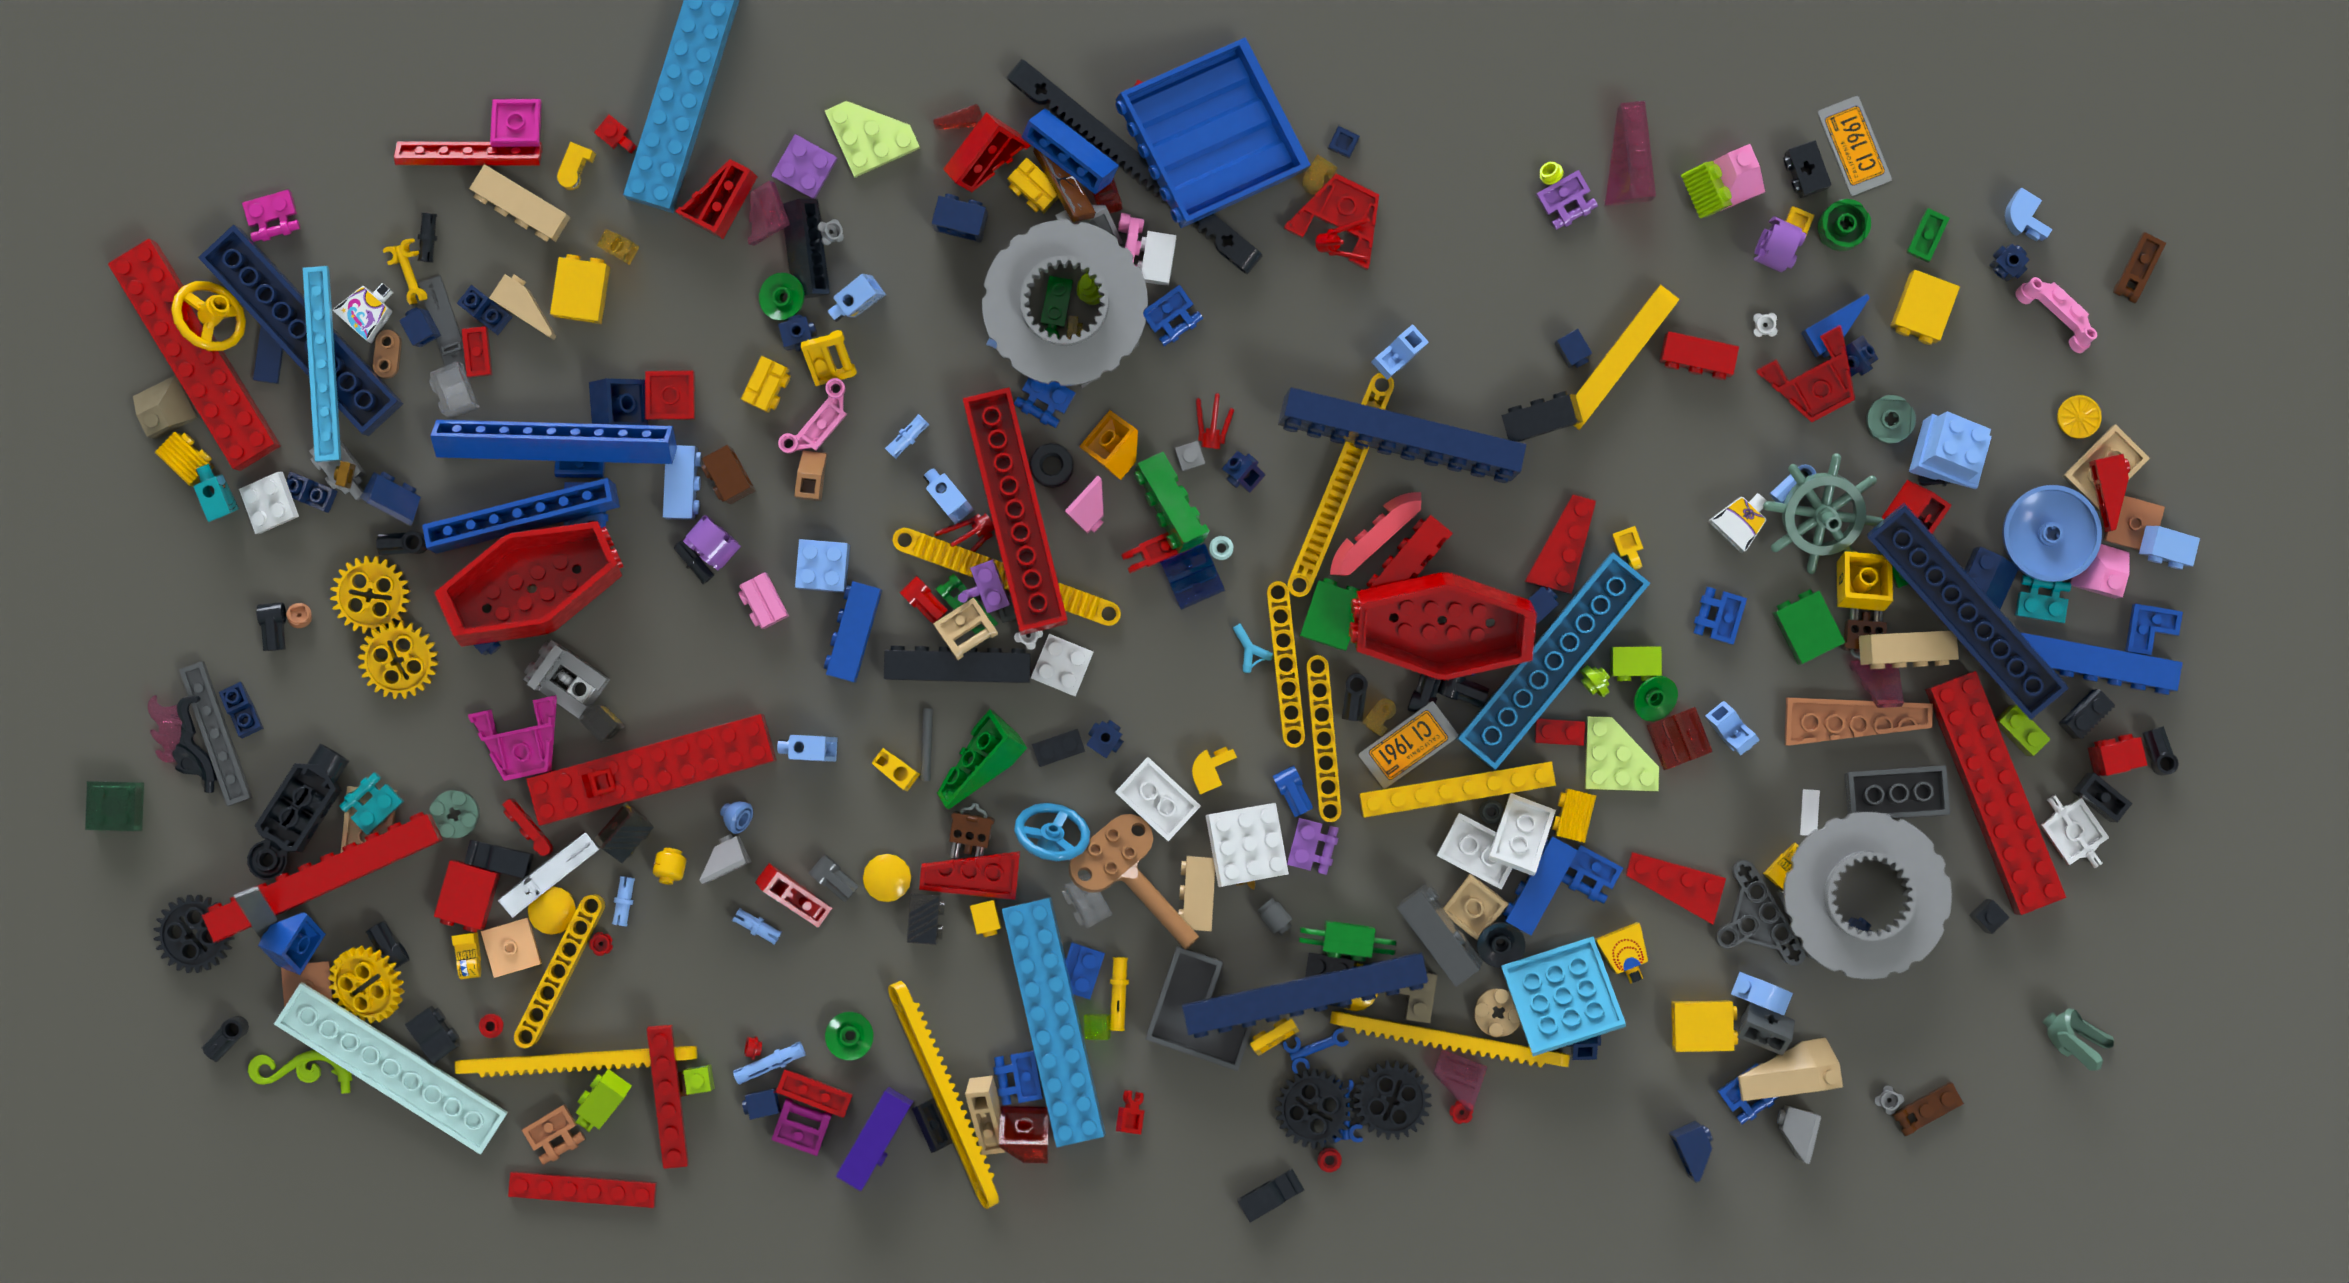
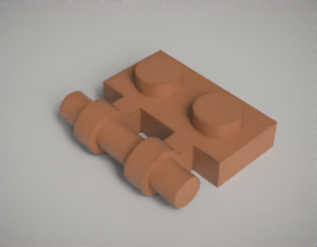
(550, 1127)

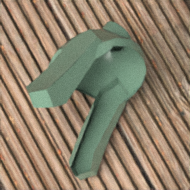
(2062, 1036)

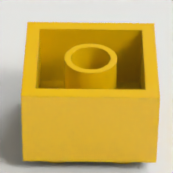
(1864, 581)

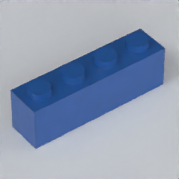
(1070, 151)
(853, 631)
(1538, 890)

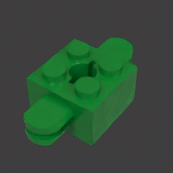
(1347, 939)

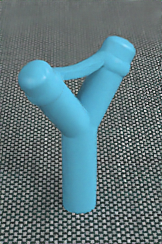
(1250, 649)

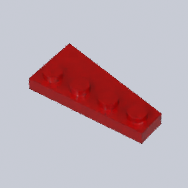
(1561, 555)
(977, 876)
(1684, 886)

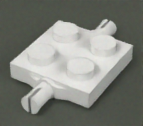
(2074, 831)

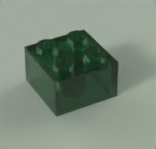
(114, 806)

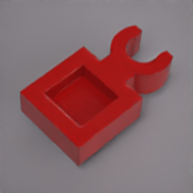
(1130, 1117)

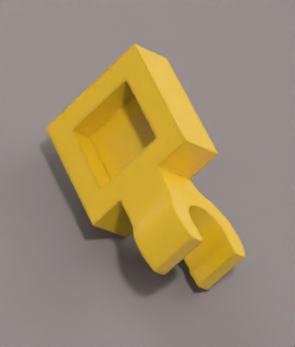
(1628, 543)

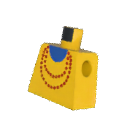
(1624, 950)

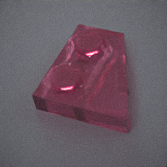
(766, 213)
(1881, 683)
(1460, 1077)

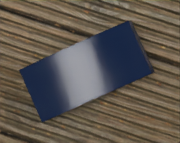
(484, 310)
(311, 492)
(241, 709)

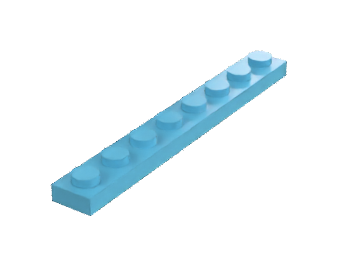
(321, 364)

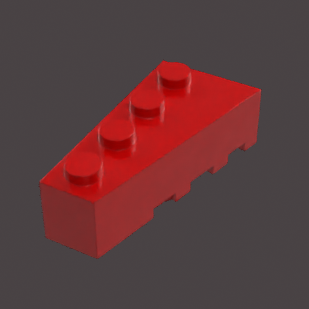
(1413, 553)

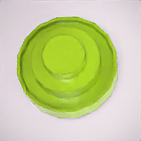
(1087, 290)
(1595, 680)

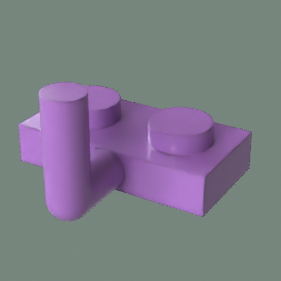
(988, 587)

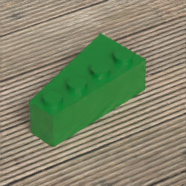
(1170, 503)

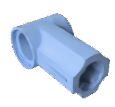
(1781, 491)

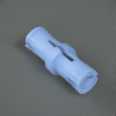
(907, 436)
(623, 901)
(757, 926)

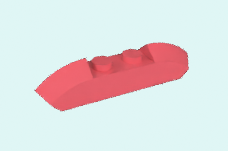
(1400, 512)

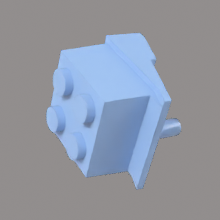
(1951, 450)

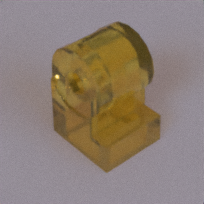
(1315, 175)
(618, 246)
(1382, 711)

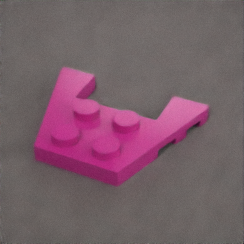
(522, 750)

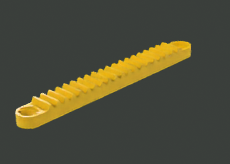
(1334, 499)
(962, 560)
(1447, 1039)
(567, 1061)
(943, 1094)

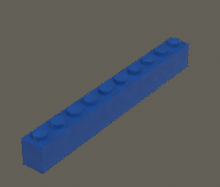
(554, 441)

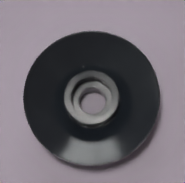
(1501, 954)

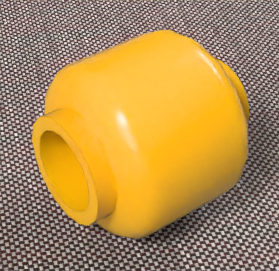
(669, 866)

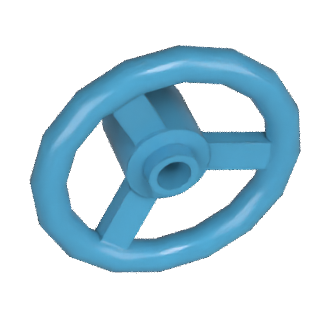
(1051, 834)

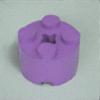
(1778, 245)
(711, 542)

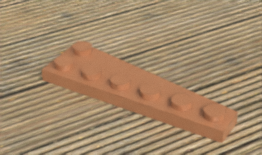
(1832, 719)

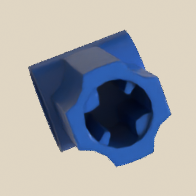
(1291, 787)

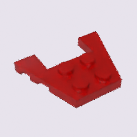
(1340, 204)
(1820, 388)

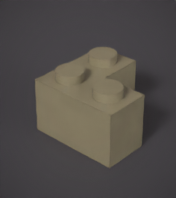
(1420, 1001)

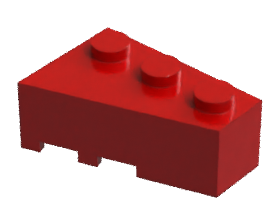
(983, 152)
(720, 199)

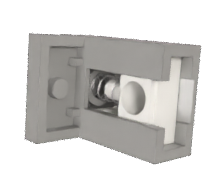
(542, 673)

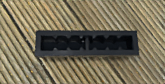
(805, 246)

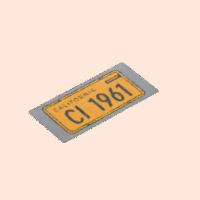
(1854, 145)
(1408, 745)

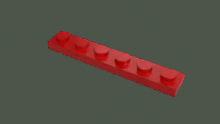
(465, 154)
(667, 1096)
(582, 1189)

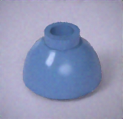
(737, 816)

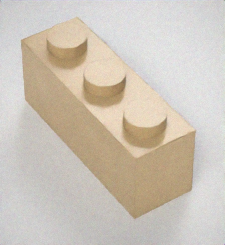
(1198, 892)

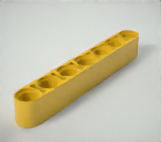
(1624, 351)
(1290, 653)
(1328, 727)
(550, 978)

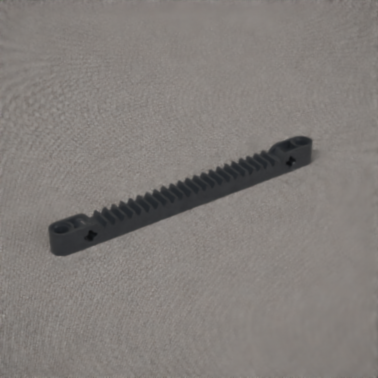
(1028, 79)

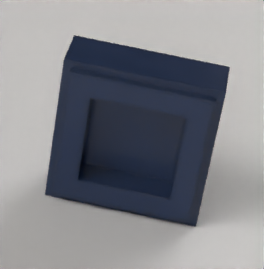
(1343, 142)

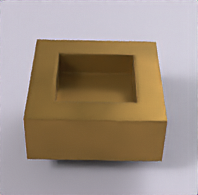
(344, 474)

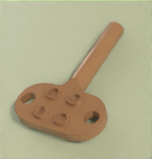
(1115, 857)

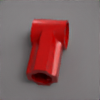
(920, 596)

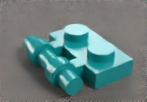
(2041, 606)
(376, 808)

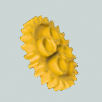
(373, 573)
(377, 668)
(353, 966)

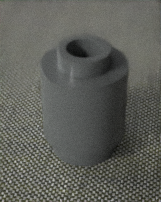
(1275, 916)

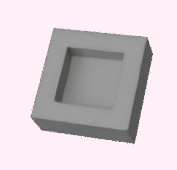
(1190, 456)

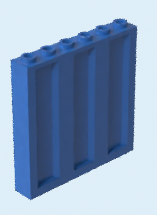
(1212, 132)

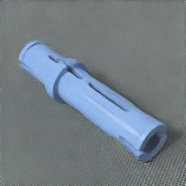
(777, 1059)

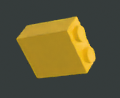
(580, 289)
(1924, 307)
(1703, 1026)

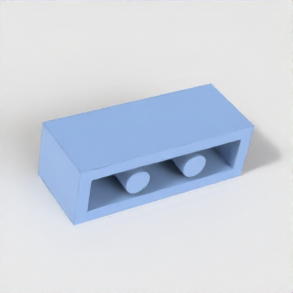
(681, 484)

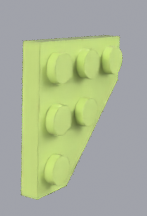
(869, 137)
(1616, 759)

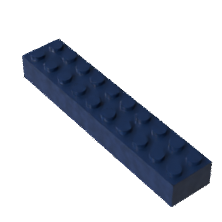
(281, 312)
(1401, 435)
(1967, 611)

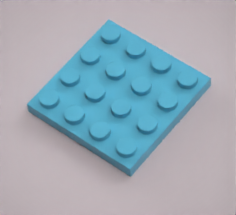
(1563, 996)

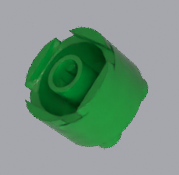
(1855, 217)

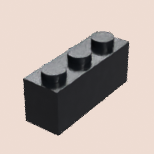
(1542, 417)

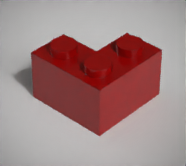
(2118, 756)

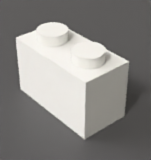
(1157, 257)

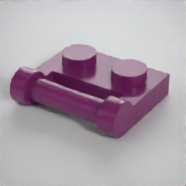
(798, 1134)

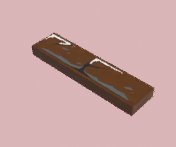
(1067, 189)

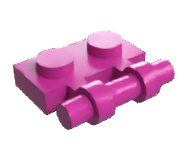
(268, 209)

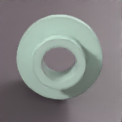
(1221, 540)

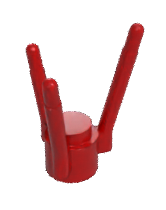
(1331, 242)
(1212, 436)
(981, 526)

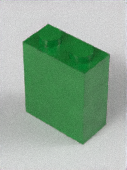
(1330, 615)
(1808, 626)

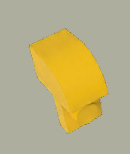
(1204, 769)

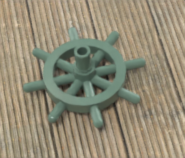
(1823, 513)

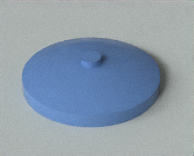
(2052, 533)

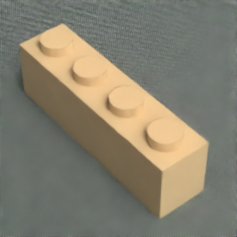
(519, 203)
(1908, 647)

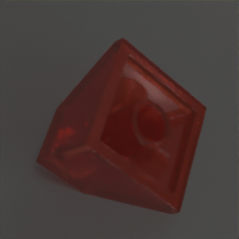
(1025, 1133)

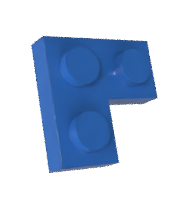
(2145, 622)

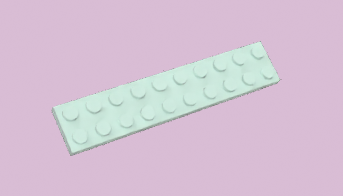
(391, 1068)

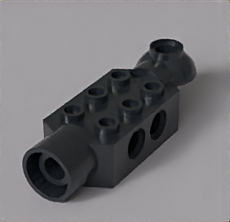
(296, 811)

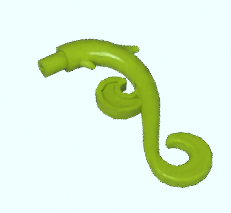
(303, 1073)

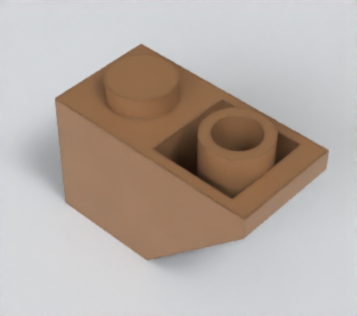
(811, 476)

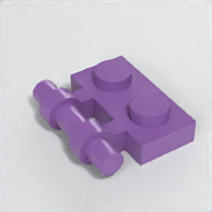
(1561, 194)
(1305, 844)

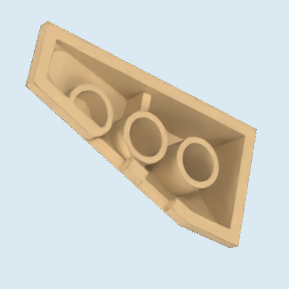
(1802, 1069)

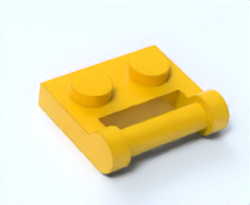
(820, 359)

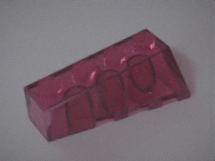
(1631, 160)

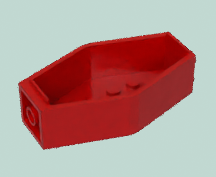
(525, 559)
(1448, 649)

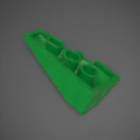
(988, 754)

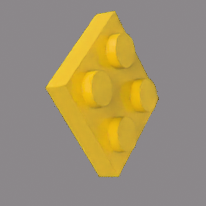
(1265, 1041)

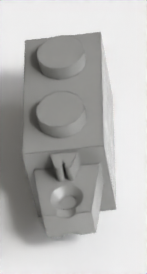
(330, 466)

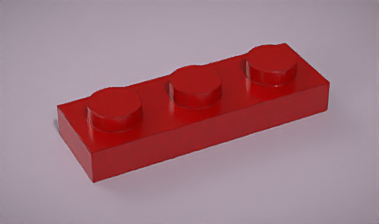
(814, 1093)

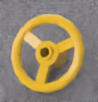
(210, 314)

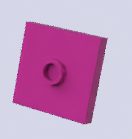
(515, 122)

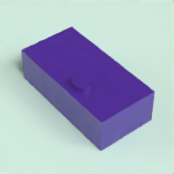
(874, 1139)

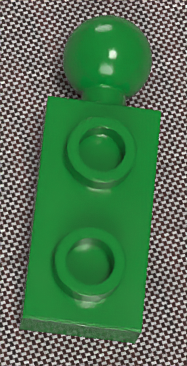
(1056, 304)

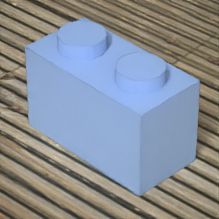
(2169, 546)

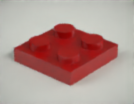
(670, 395)

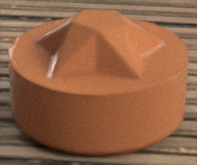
(299, 615)

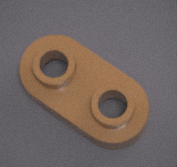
(387, 353)

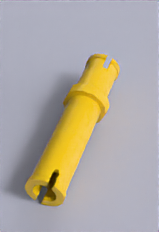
(1119, 982)

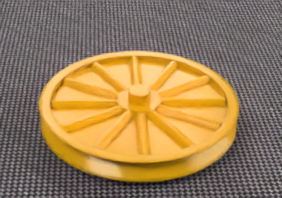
(2079, 416)

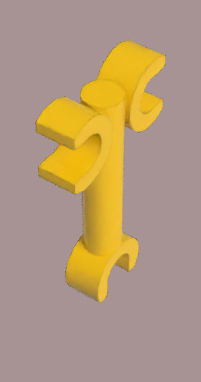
(401, 255)

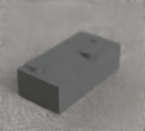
(1899, 792)
(1440, 934)

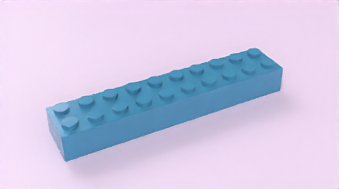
(680, 102)
(1554, 662)
(1053, 1022)

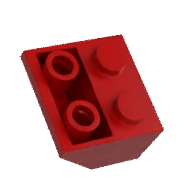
(1922, 502)

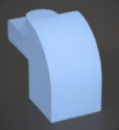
(2019, 216)
(1400, 352)
(1731, 728)
(1762, 993)

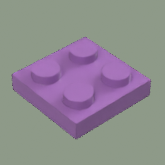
(804, 167)

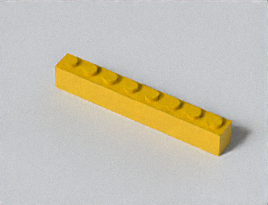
(1457, 789)

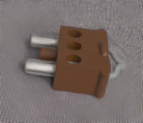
(1851, 638)
(970, 823)

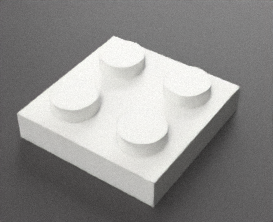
(269, 502)
(1062, 665)

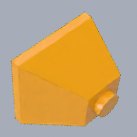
(1112, 444)

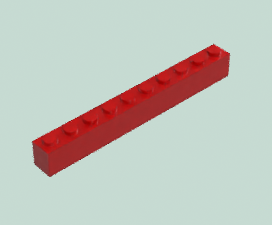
(330, 873)

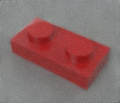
(476, 352)
(1559, 732)

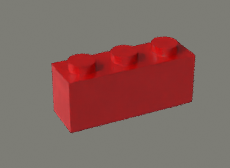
(1699, 355)

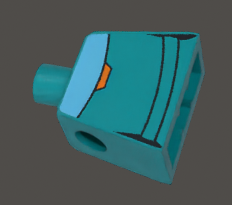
(218, 503)

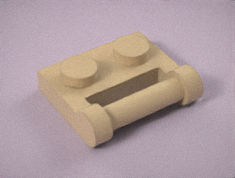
(962, 621)

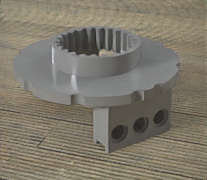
(1065, 360)
(1810, 885)

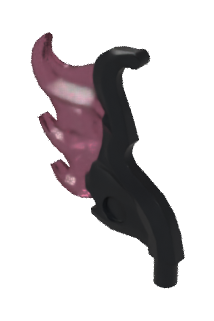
(176, 737)

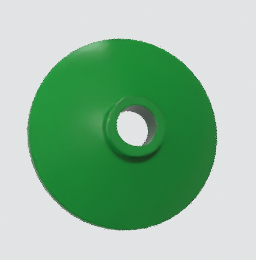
(772, 295)
(1661, 703)
(836, 1036)

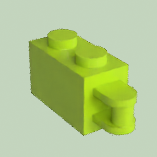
(602, 1100)

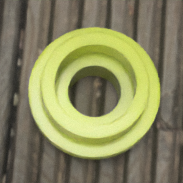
(1551, 173)

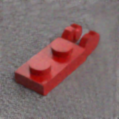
(1152, 552)
(528, 828)

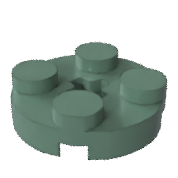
(1899, 430)
(459, 801)

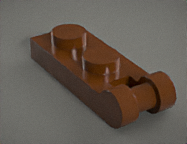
(2139, 266)
(1928, 1108)

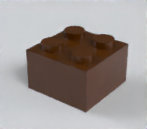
(728, 474)

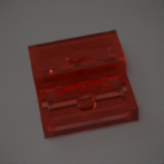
(1679, 738)

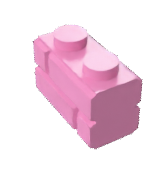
(763, 601)

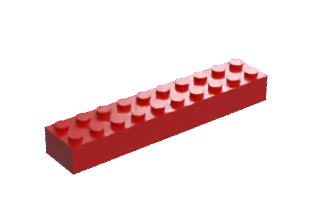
(202, 373)
(1015, 511)
(654, 769)
(1995, 793)

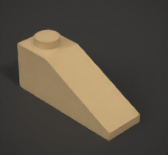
(519, 301)
(985, 1113)

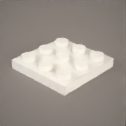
(1247, 844)

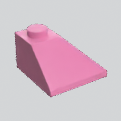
(1741, 174)
(1088, 507)
(2106, 574)

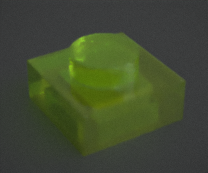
(1097, 1027)

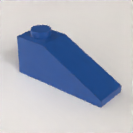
(1843, 317)

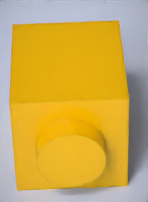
(986, 918)

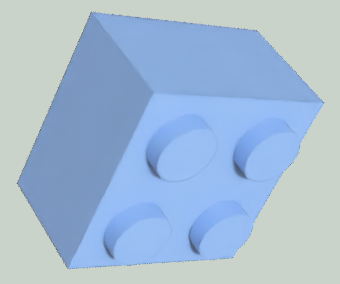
(822, 566)

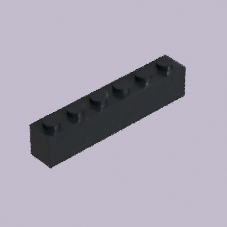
(942, 665)

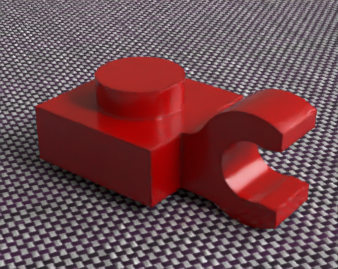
(614, 133)

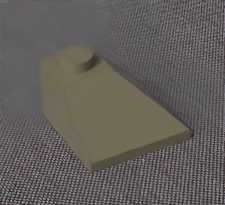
(163, 408)

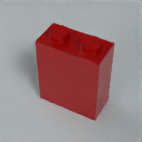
(467, 896)

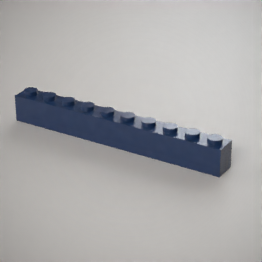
(1305, 993)

